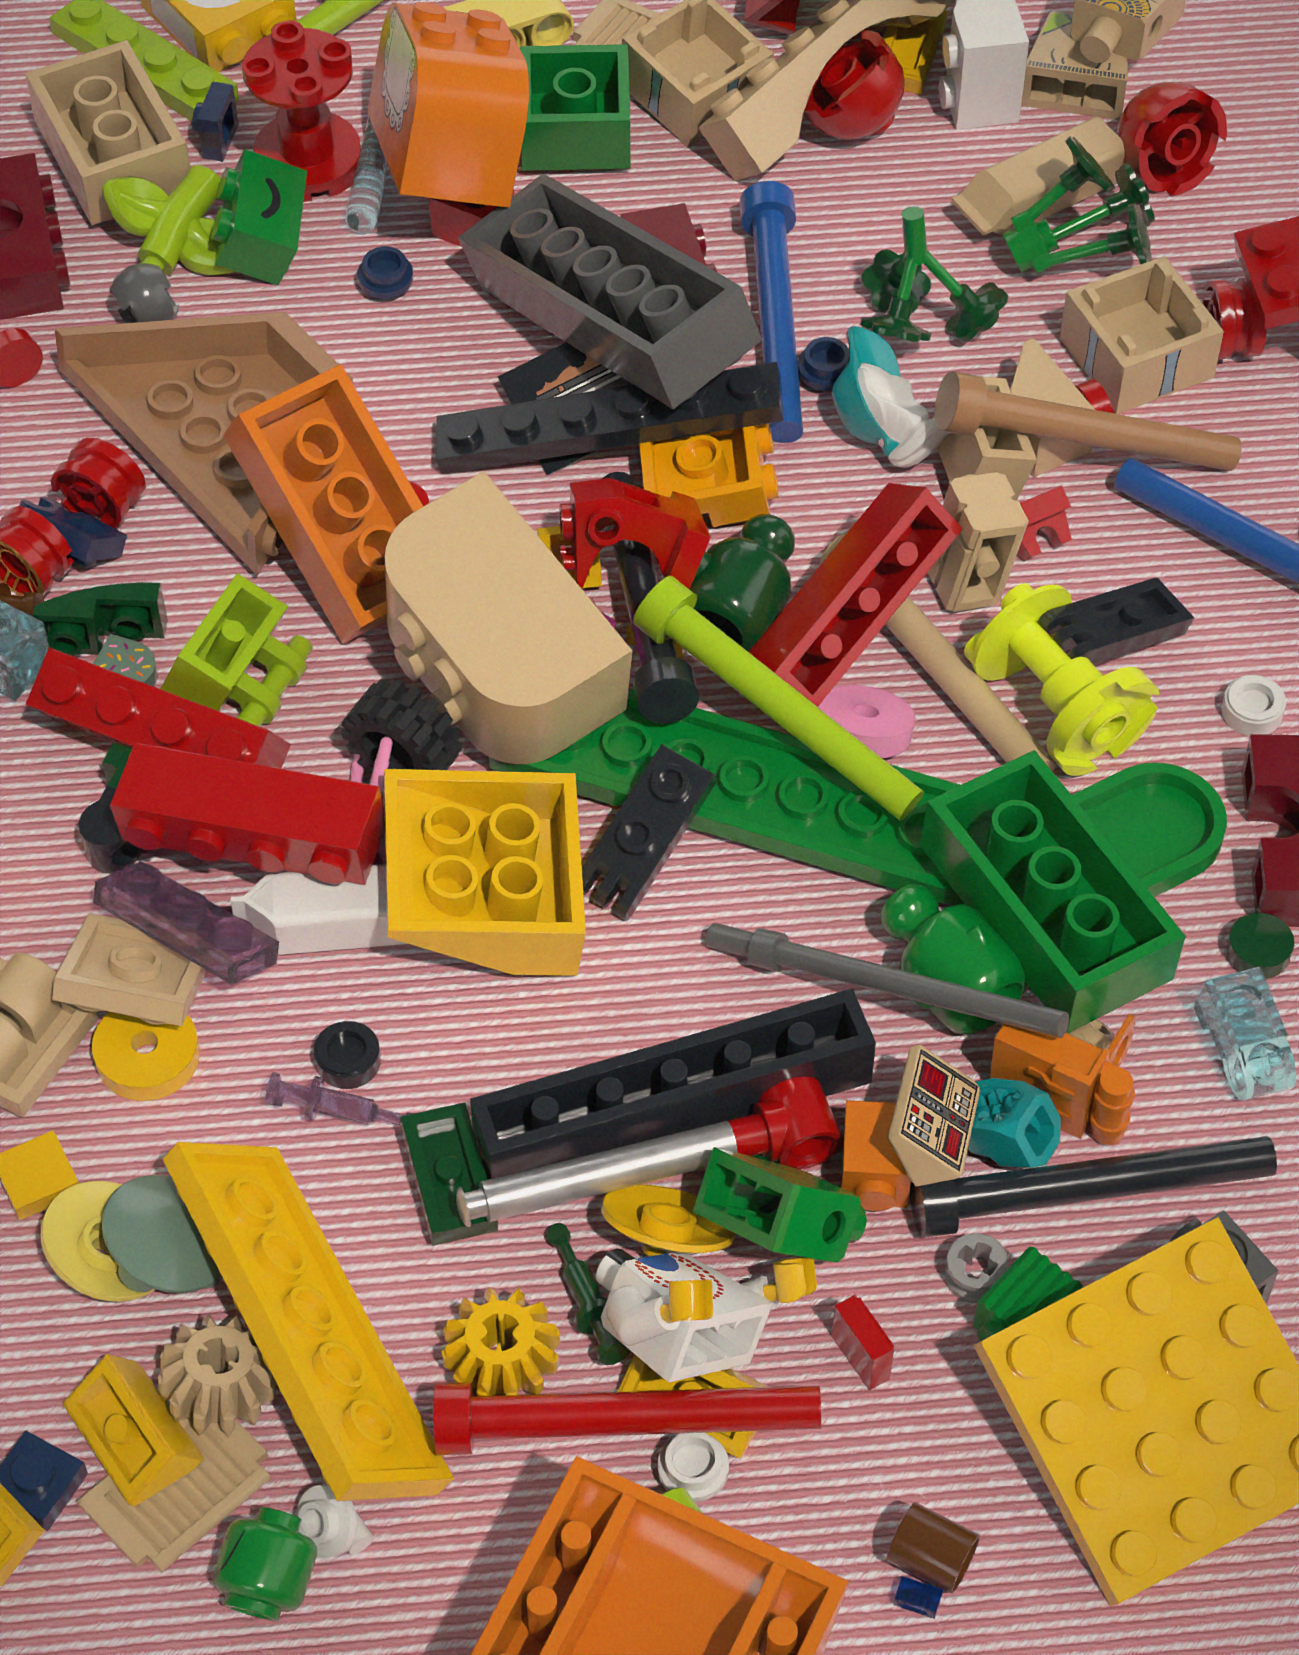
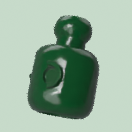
(746, 580)

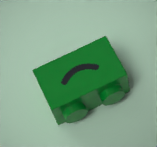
(259, 216)

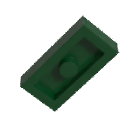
(442, 1159)

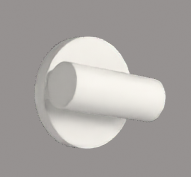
(331, 1523)

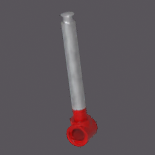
(785, 1125)

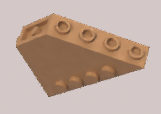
(177, 393)

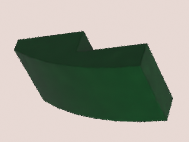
(83, 618)

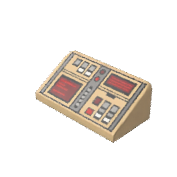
(933, 1118)

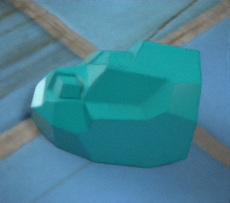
(1014, 1124)

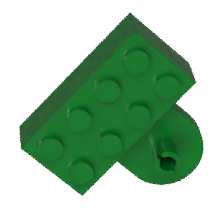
(1078, 872)

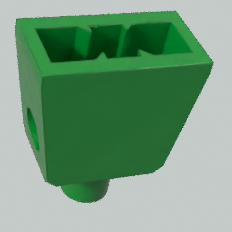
(812, 1217)

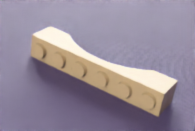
(765, 117)

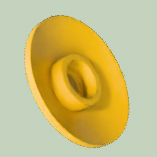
(663, 1220)

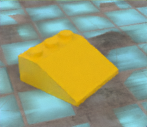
(486, 867)

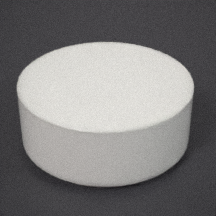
(1253, 705)

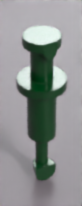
(587, 1297)

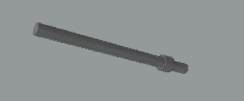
(773, 950)

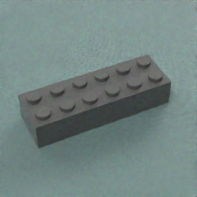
(611, 290)

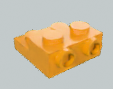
(716, 469)

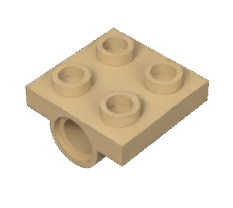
(34, 1031)

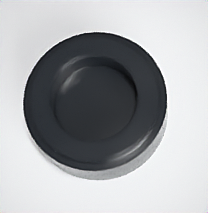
(347, 1054)

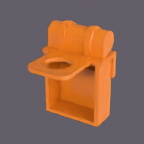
(1077, 1076)

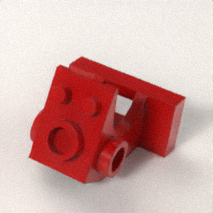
(666, 525)

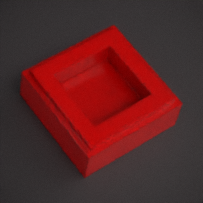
(863, 1341)

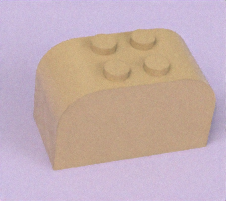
(500, 627)

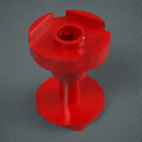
(298, 74)

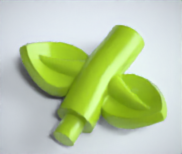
(171, 221)

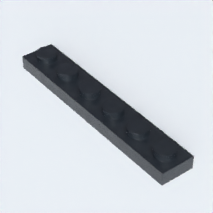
(604, 420)

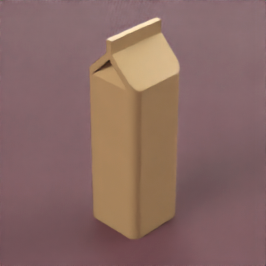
(1027, 176)

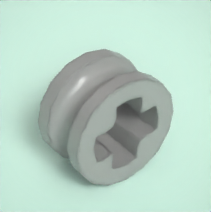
(965, 1250)

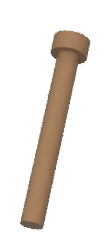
(966, 404)

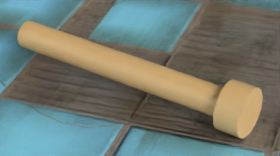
(960, 681)

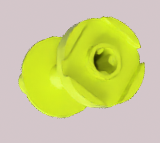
(1091, 709)

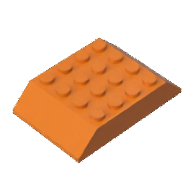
(653, 1577)

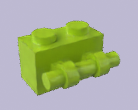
(227, 645)

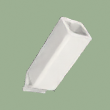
(316, 914)

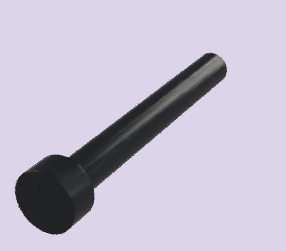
(663, 683)
(942, 1204)

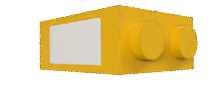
(219, 29)

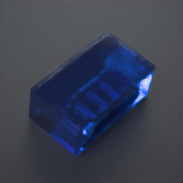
(918, 1597)

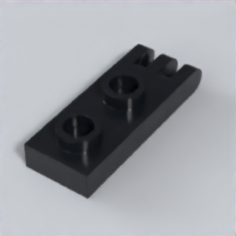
(1118, 621)
(646, 829)

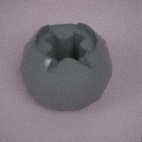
(143, 294)

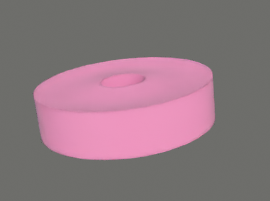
(872, 716)

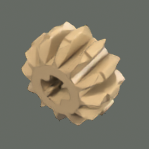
(215, 1376)

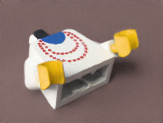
(688, 1315)

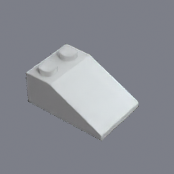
(984, 64)

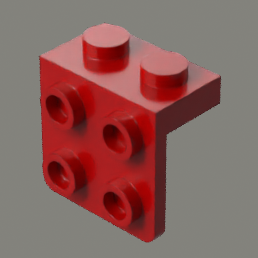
(1272, 269)

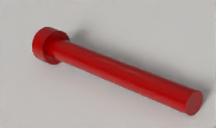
(466, 1418)

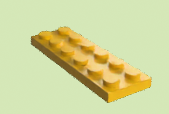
(307, 1322)

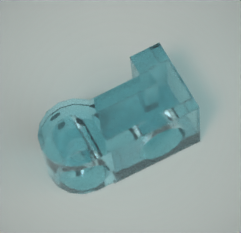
(1247, 1033)

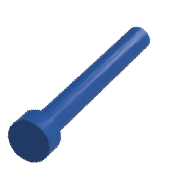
(768, 216)
(1209, 518)

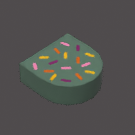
(128, 659)

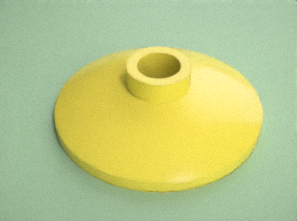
(71, 1239)

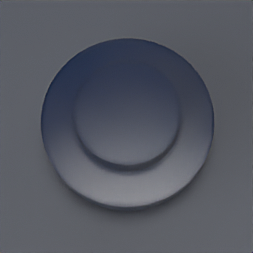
(385, 273)
(823, 362)

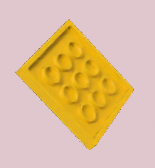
(1156, 1409)

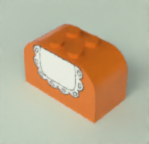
(450, 103)

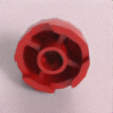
(857, 90)
(1171, 136)

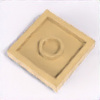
(126, 973)

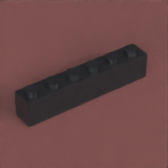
(673, 1085)

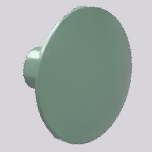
(156, 1238)

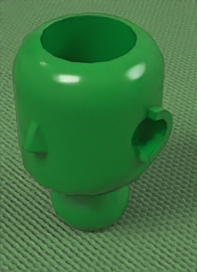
(954, 948)

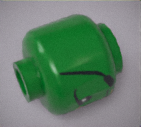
(265, 1565)

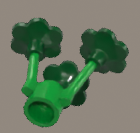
(1034, 241)

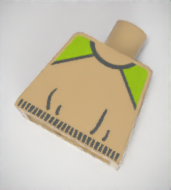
(1067, 81)

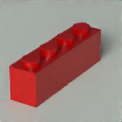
(857, 589)
(139, 713)
(249, 814)

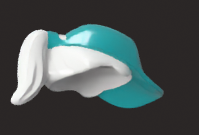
(879, 403)

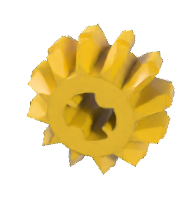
(501, 1324)

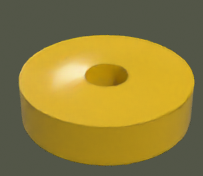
(147, 1074)

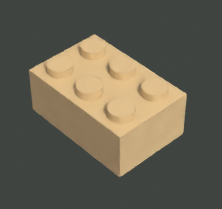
(106, 124)

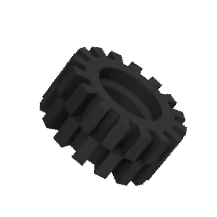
(417, 729)

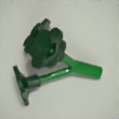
(899, 285)

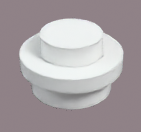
(695, 1464)

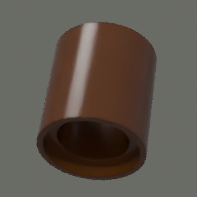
(933, 1547)

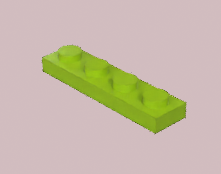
(173, 72)

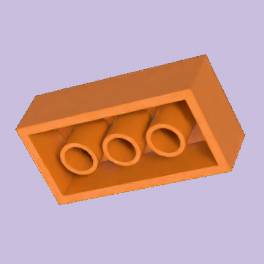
(328, 492)

